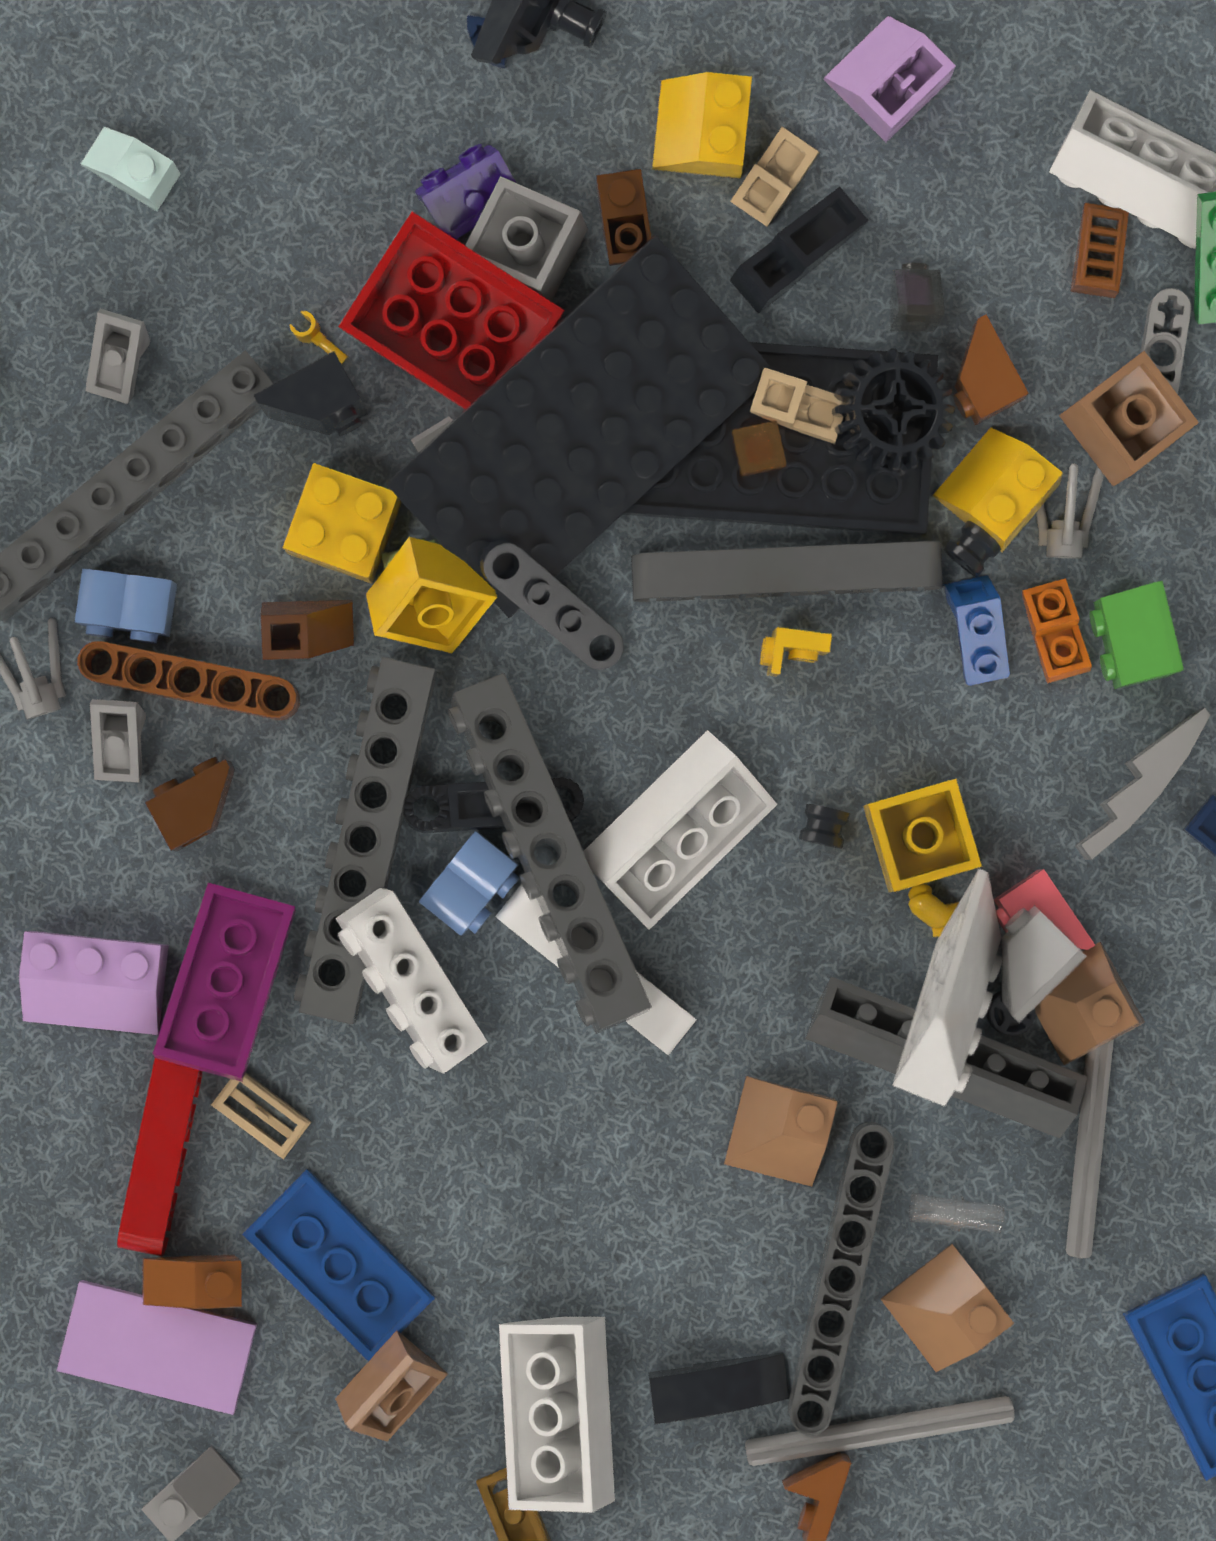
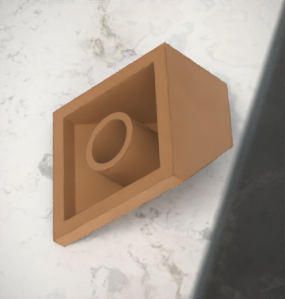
(1088, 1007)
(780, 1131)
(946, 1310)

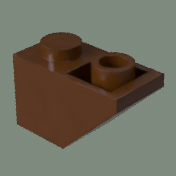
(623, 214)
(305, 628)
(194, 806)

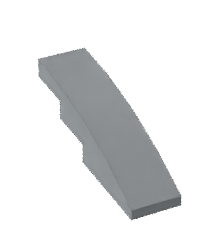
(1152, 773)

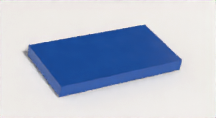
(338, 1265)
(1180, 1350)

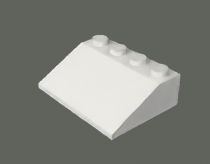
(953, 998)

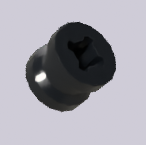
(972, 548)
(824, 826)
(1010, 1025)

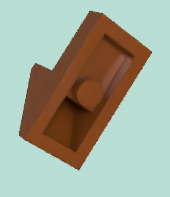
(823, 1484)

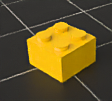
(342, 523)
(922, 836)

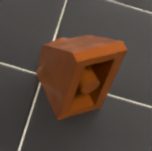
(986, 376)
(192, 1281)

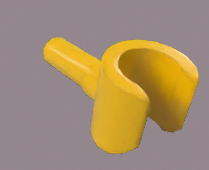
(318, 338)

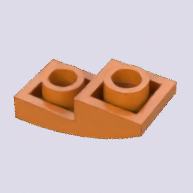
(1056, 630)

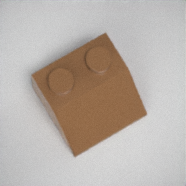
(1129, 419)

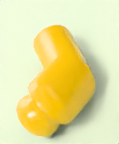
(929, 907)

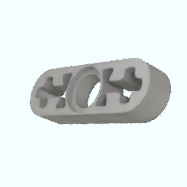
(1179, 323)

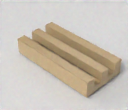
(291, 1135)

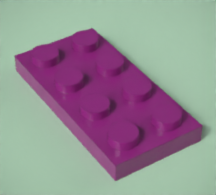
(224, 982)

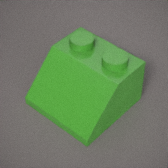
(1136, 636)

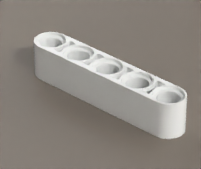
(662, 1024)

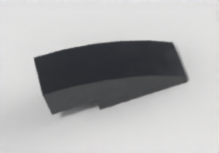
(798, 249)
(717, 1387)

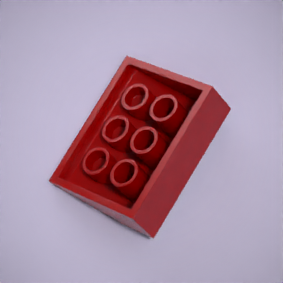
(447, 313)

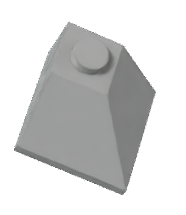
(1033, 960)

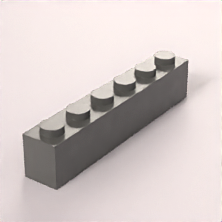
(1000, 1075)

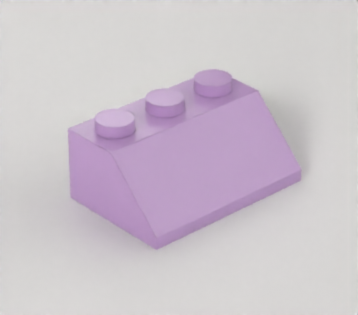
(92, 982)

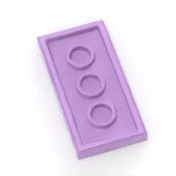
(156, 1348)

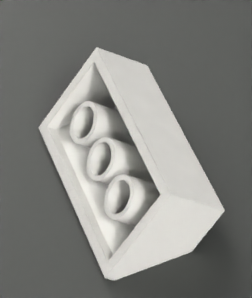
(1136, 166)
(678, 829)
(557, 1414)

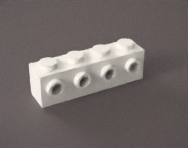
(410, 980)

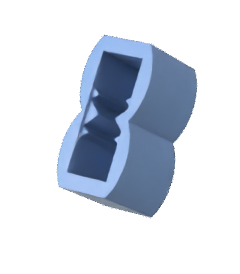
(125, 604)
(470, 884)

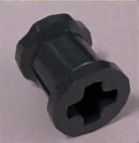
(578, 20)

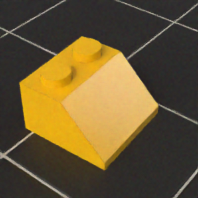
(702, 124)
(999, 486)
(428, 597)

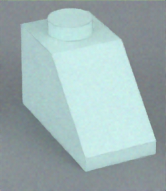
(132, 167)

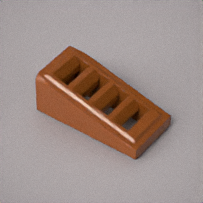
(1094, 284)

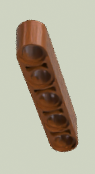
(169, 671)

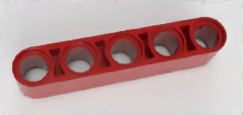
(159, 1158)

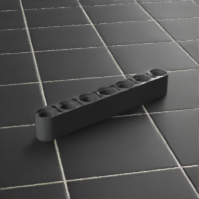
(787, 569)
(845, 1299)

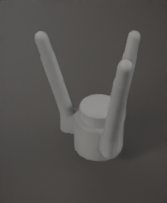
(1066, 537)
(36, 695)

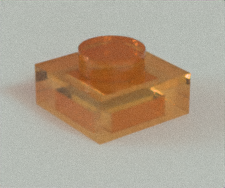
(758, 448)

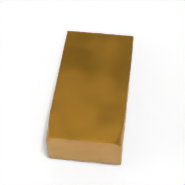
(510, 1524)

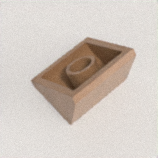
(389, 1388)

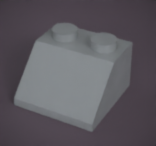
(528, 236)

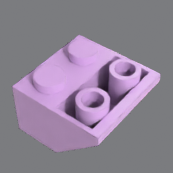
(891, 76)

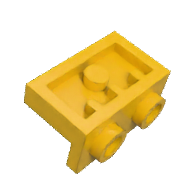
(802, 647)

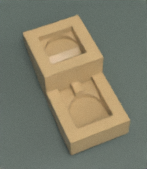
(775, 177)
(796, 405)

